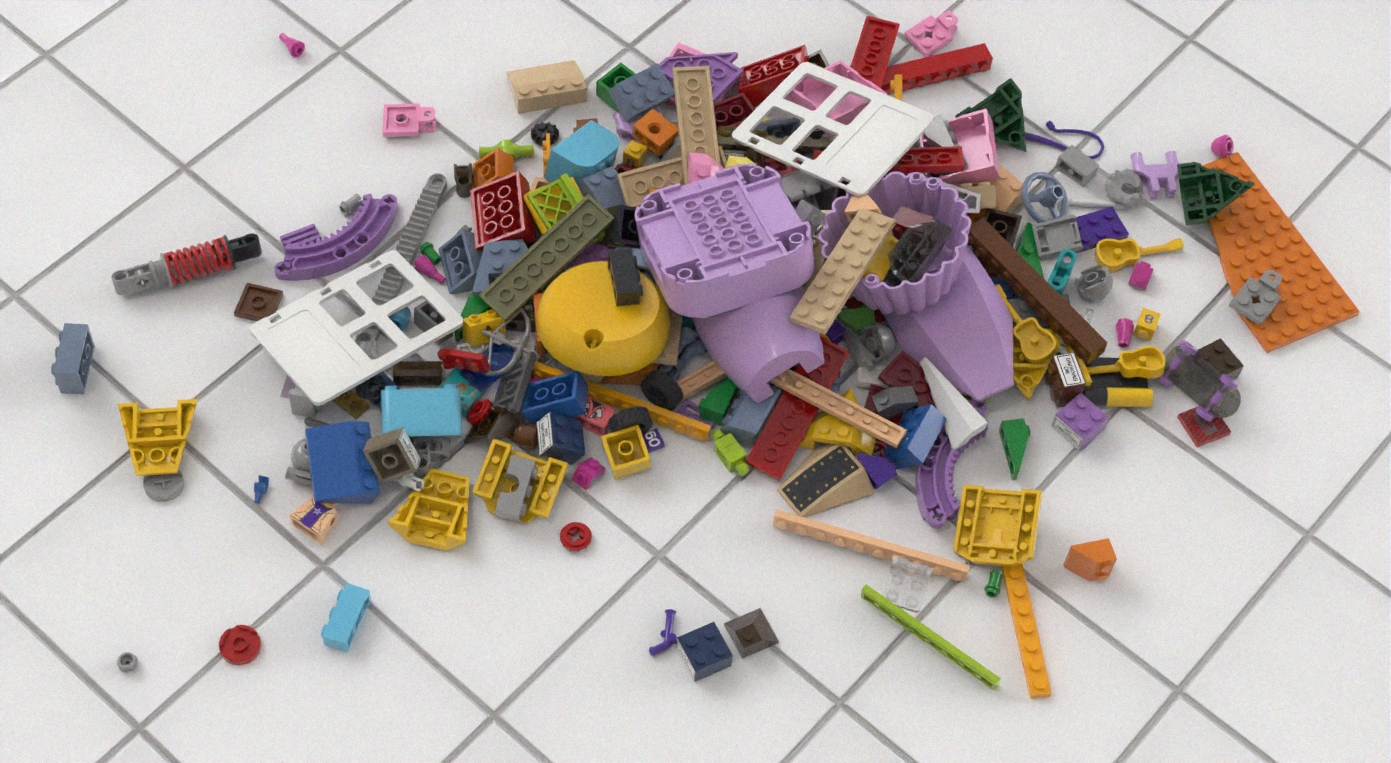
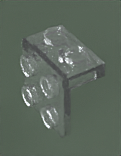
(907, 583)

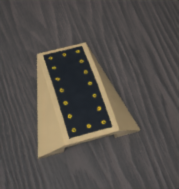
(825, 481)

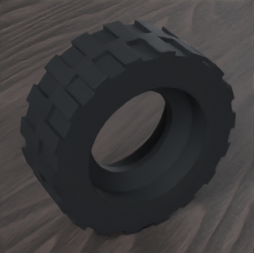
(662, 390)
(629, 418)

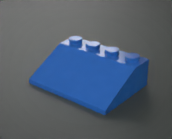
(339, 464)

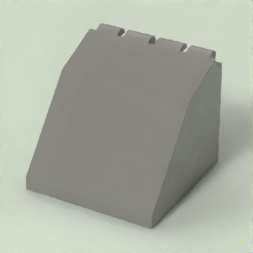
(798, 182)

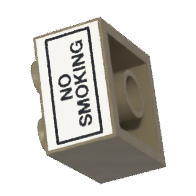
(391, 455)

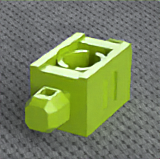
(730, 452)

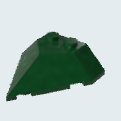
(1006, 114)
(1207, 191)

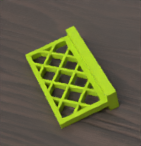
(571, 195)

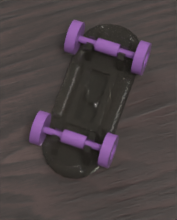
(1205, 385)

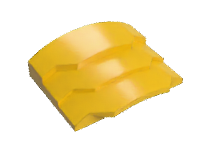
(494, 480)

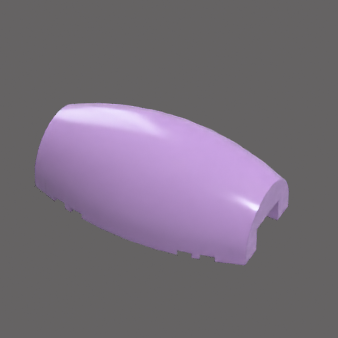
(760, 342)

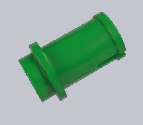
(428, 250)
(992, 588)

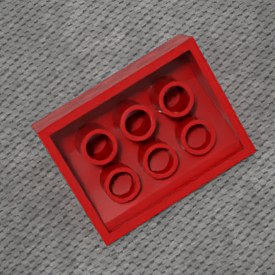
(767, 74)
(501, 211)

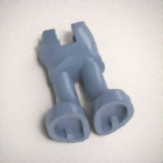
(693, 347)

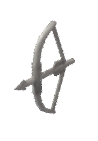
(500, 338)

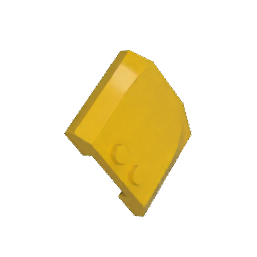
(997, 525)

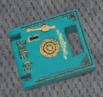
(468, 393)

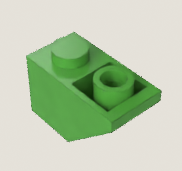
(856, 318)

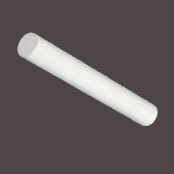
(1095, 203)

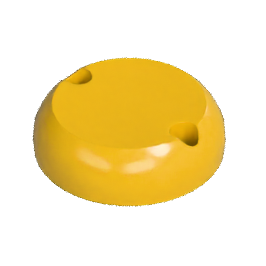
(591, 333)

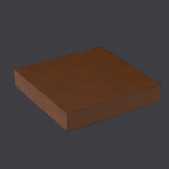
(258, 302)

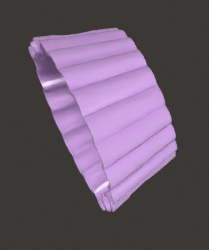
(921, 195)

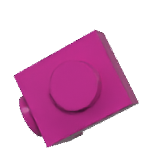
(1141, 275)
(587, 471)

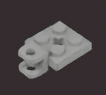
(1264, 291)

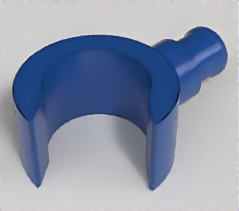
(260, 488)

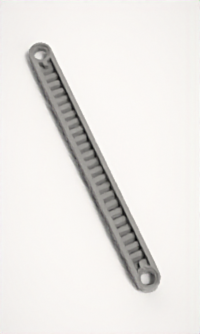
(408, 246)

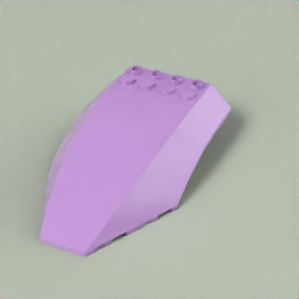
(963, 333)

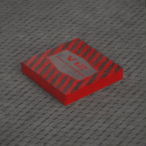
(1201, 430)

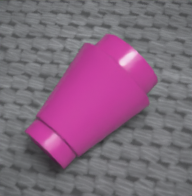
(1124, 331)

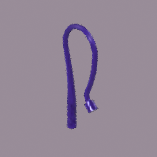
(1035, 138)

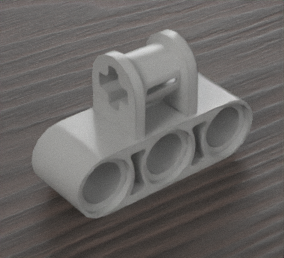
(431, 453)

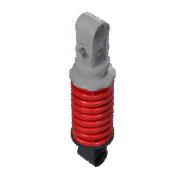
(177, 265)

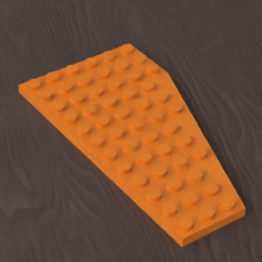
(1259, 236)

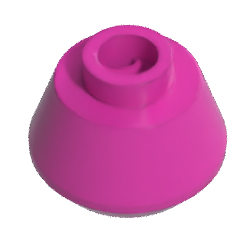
(1222, 146)

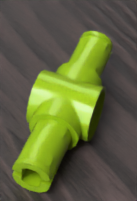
(510, 148)

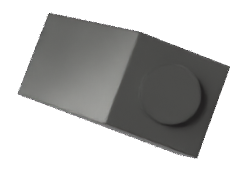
(895, 401)

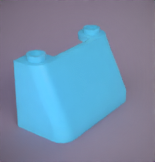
(422, 411)

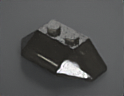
(918, 250)

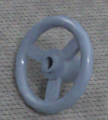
(1047, 198)

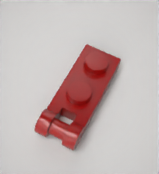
(463, 360)

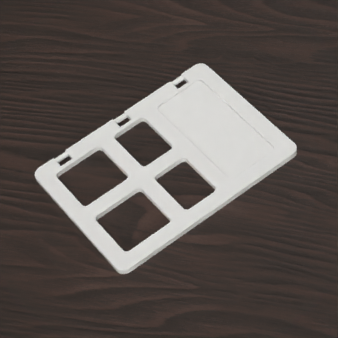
(861, 149)
(322, 353)

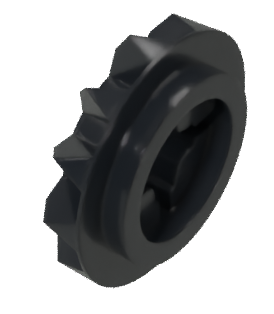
(536, 133)
(375, 391)

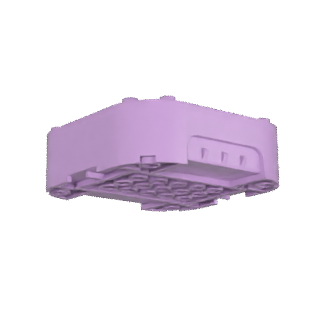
(724, 241)

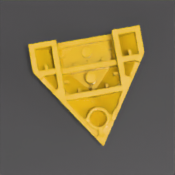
(1026, 374)
(832, 430)

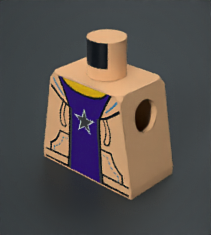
(315, 519)

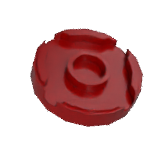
(239, 645)

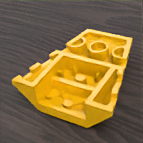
(157, 435)
(436, 513)

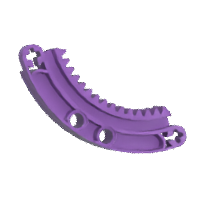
(343, 249)
(935, 484)

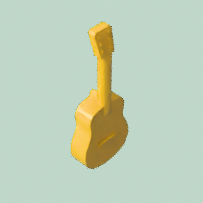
(1126, 252)
(1035, 342)
(1142, 362)

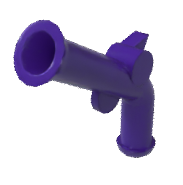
(667, 634)

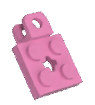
(939, 29)
(413, 117)

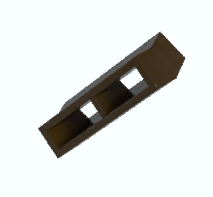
(417, 373)

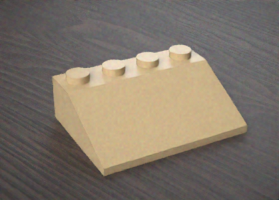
(547, 86)

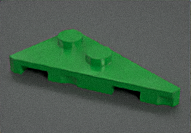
(1028, 249)

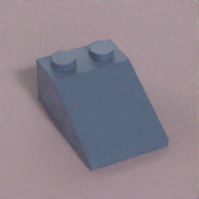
(603, 188)

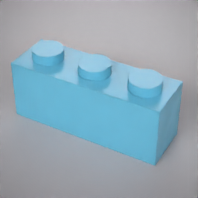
(345, 617)

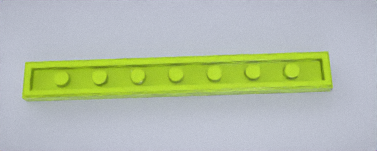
(930, 637)

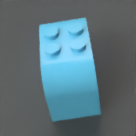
(583, 153)

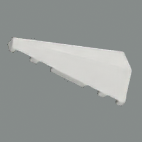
(962, 418)

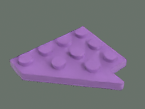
(722, 71)

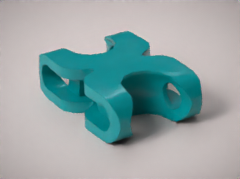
(1062, 271)

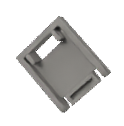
(1060, 235)

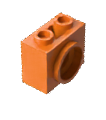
(655, 132)

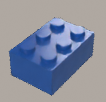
(558, 394)
(922, 430)

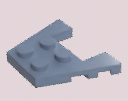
(495, 260)

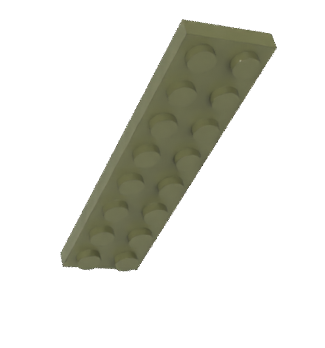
(547, 258)

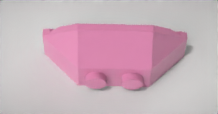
(701, 167)

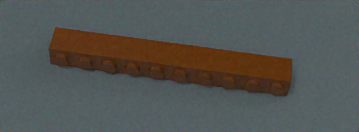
(1036, 291)

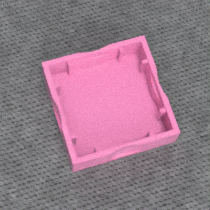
(812, 93)
(977, 139)

